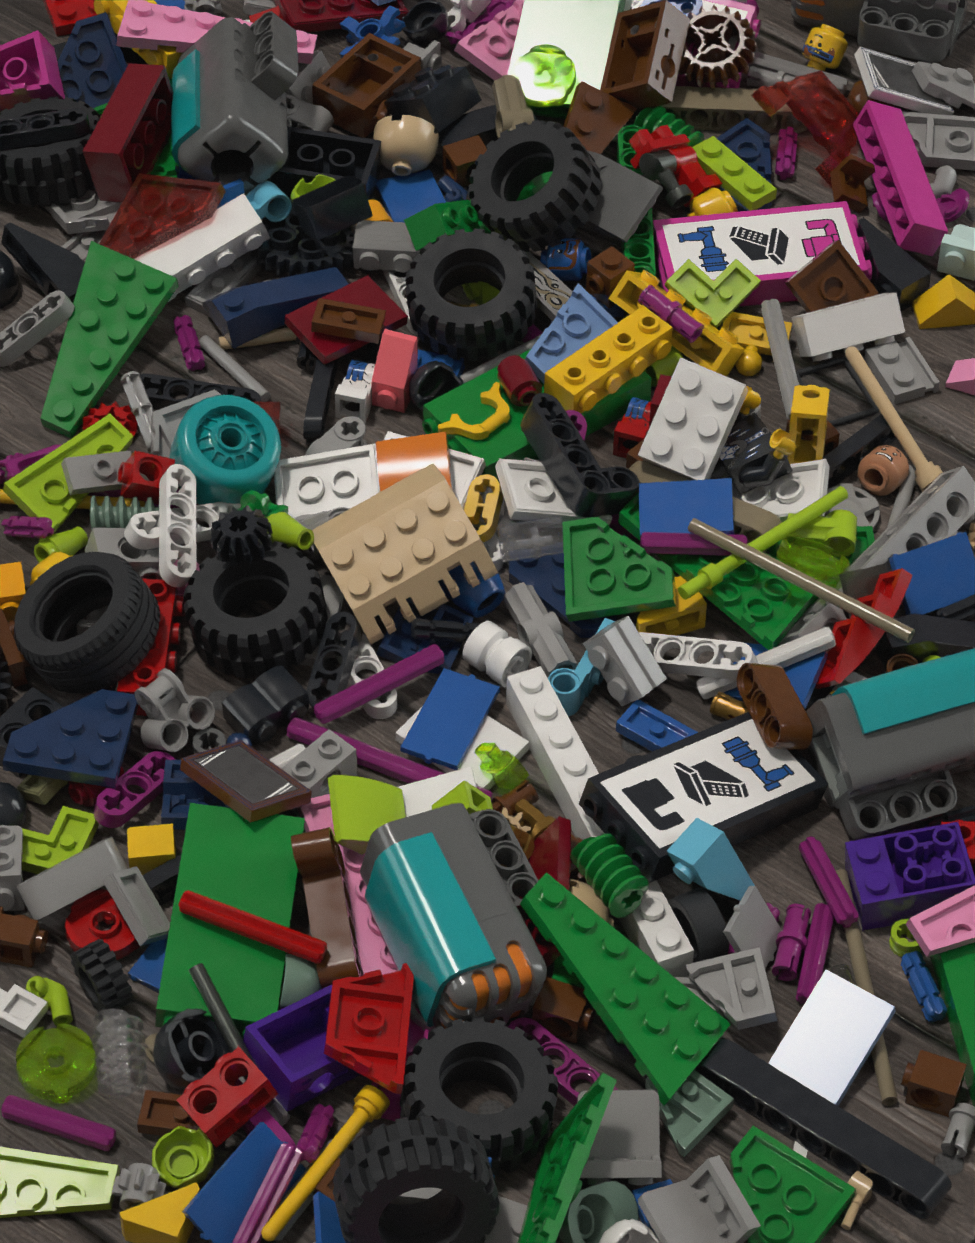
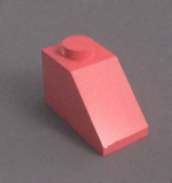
(393, 370)

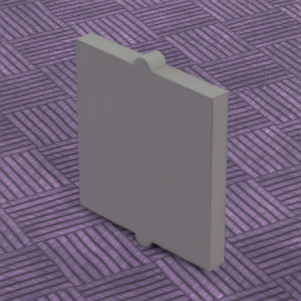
(753, 926)

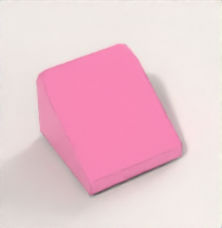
(962, 376)

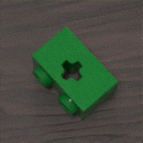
(441, 219)

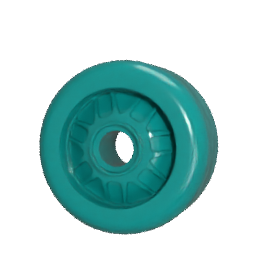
(227, 447)

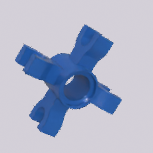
(381, 28)

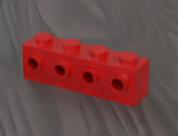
(169, 634)

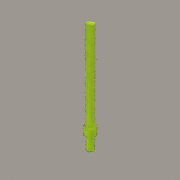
(713, 573)

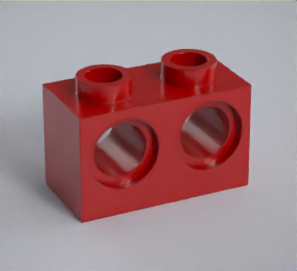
(234, 1103)

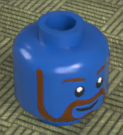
(567, 260)

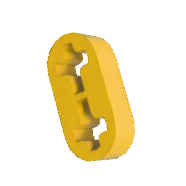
(490, 509)

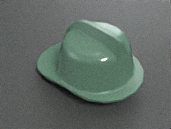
(596, 1211)

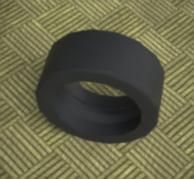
(701, 923)

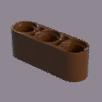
(774, 706)

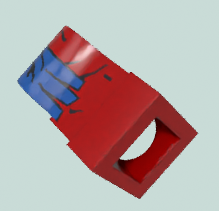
(632, 426)

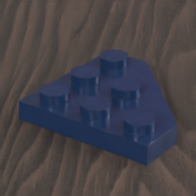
(91, 61)
(753, 147)
(548, 580)
(77, 741)

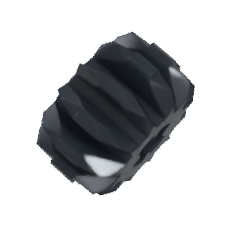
(241, 535)

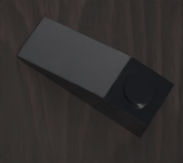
(45, 262)
(892, 267)
(931, 637)

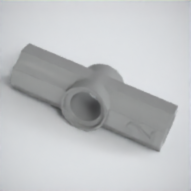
(539, 628)

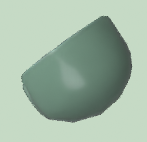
(299, 980)

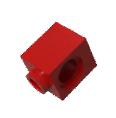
(148, 464)

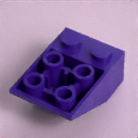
(906, 872)

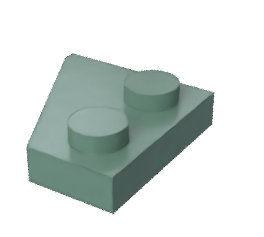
(693, 1110)

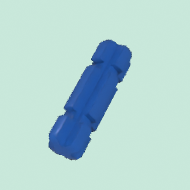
(923, 986)

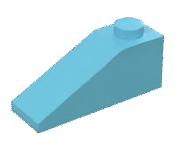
(709, 860)

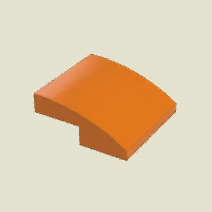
(407, 455)

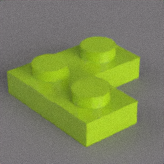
(714, 297)
(69, 836)

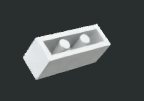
(848, 325)

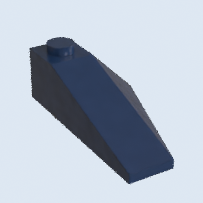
(261, 307)

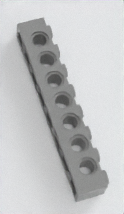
(929, 518)

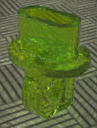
(502, 765)

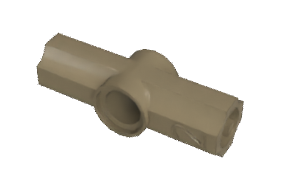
(510, 104)

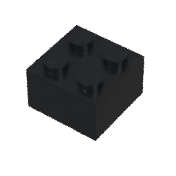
(435, 96)

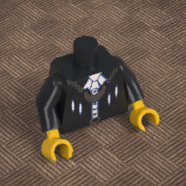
(752, 452)

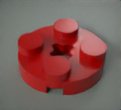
(84, 919)

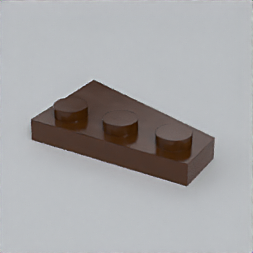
(596, 116)

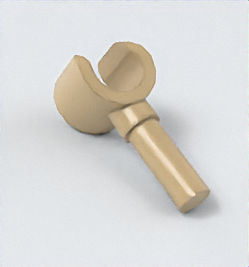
(862, 1195)

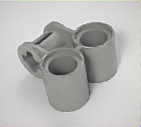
(169, 709)

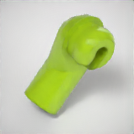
(55, 995)

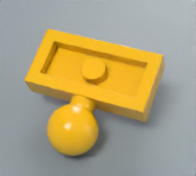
(752, 338)

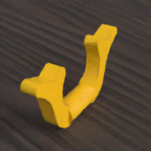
(480, 431)

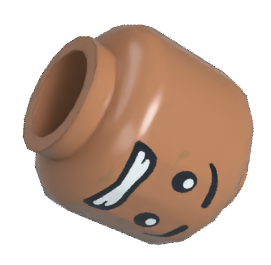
(883, 470)

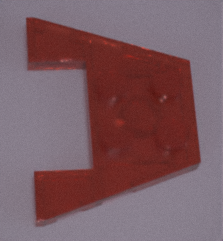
(821, 109)

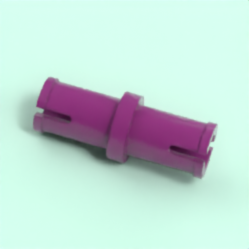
(671, 313)
(791, 942)

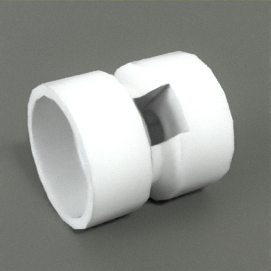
(496, 653)

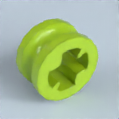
(901, 945)

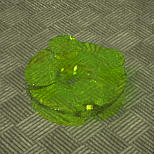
(560, 68)
(813, 559)
(56, 1082)

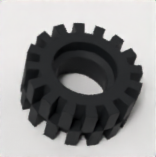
(101, 976)

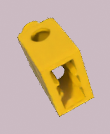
(808, 413)

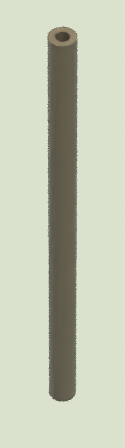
(801, 580)
(863, 980)

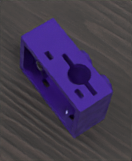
(291, 1050)

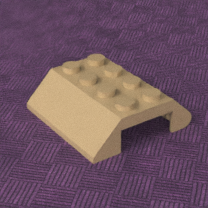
(401, 548)

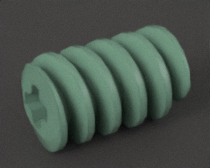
(119, 515)

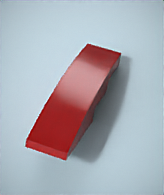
(857, 637)

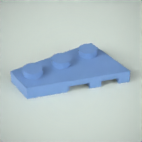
(574, 326)

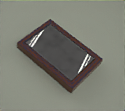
(245, 781)

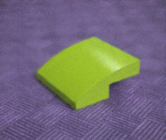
(361, 807)

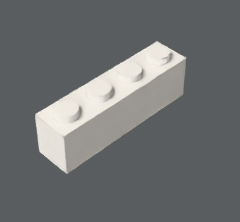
(209, 245)

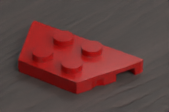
(371, 1025)

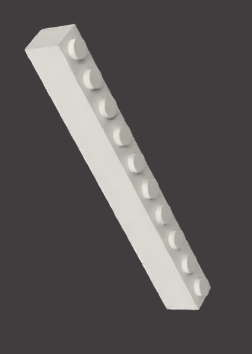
(566, 770)

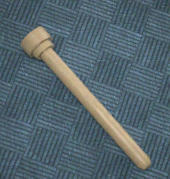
(925, 471)

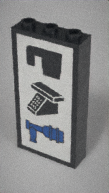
(714, 776)

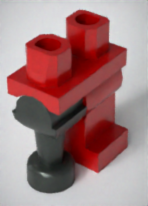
(672, 163)

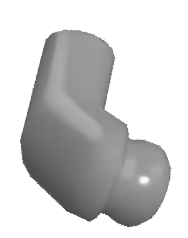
(944, 181)

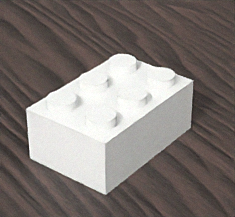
(693, 421)

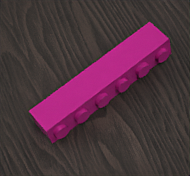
(900, 178)

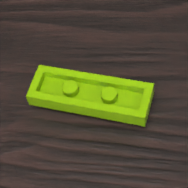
(735, 174)

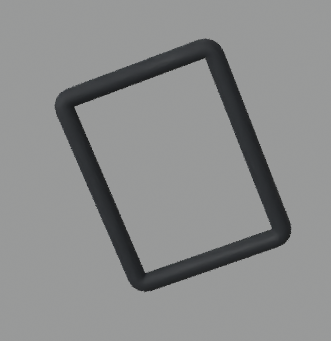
(842, 360)

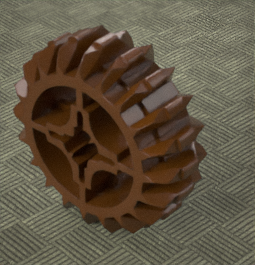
(715, 57)

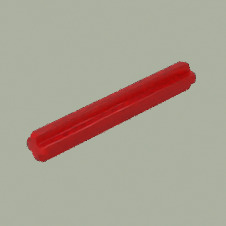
(253, 926)

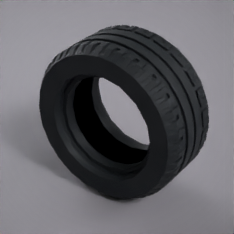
(107, 648)

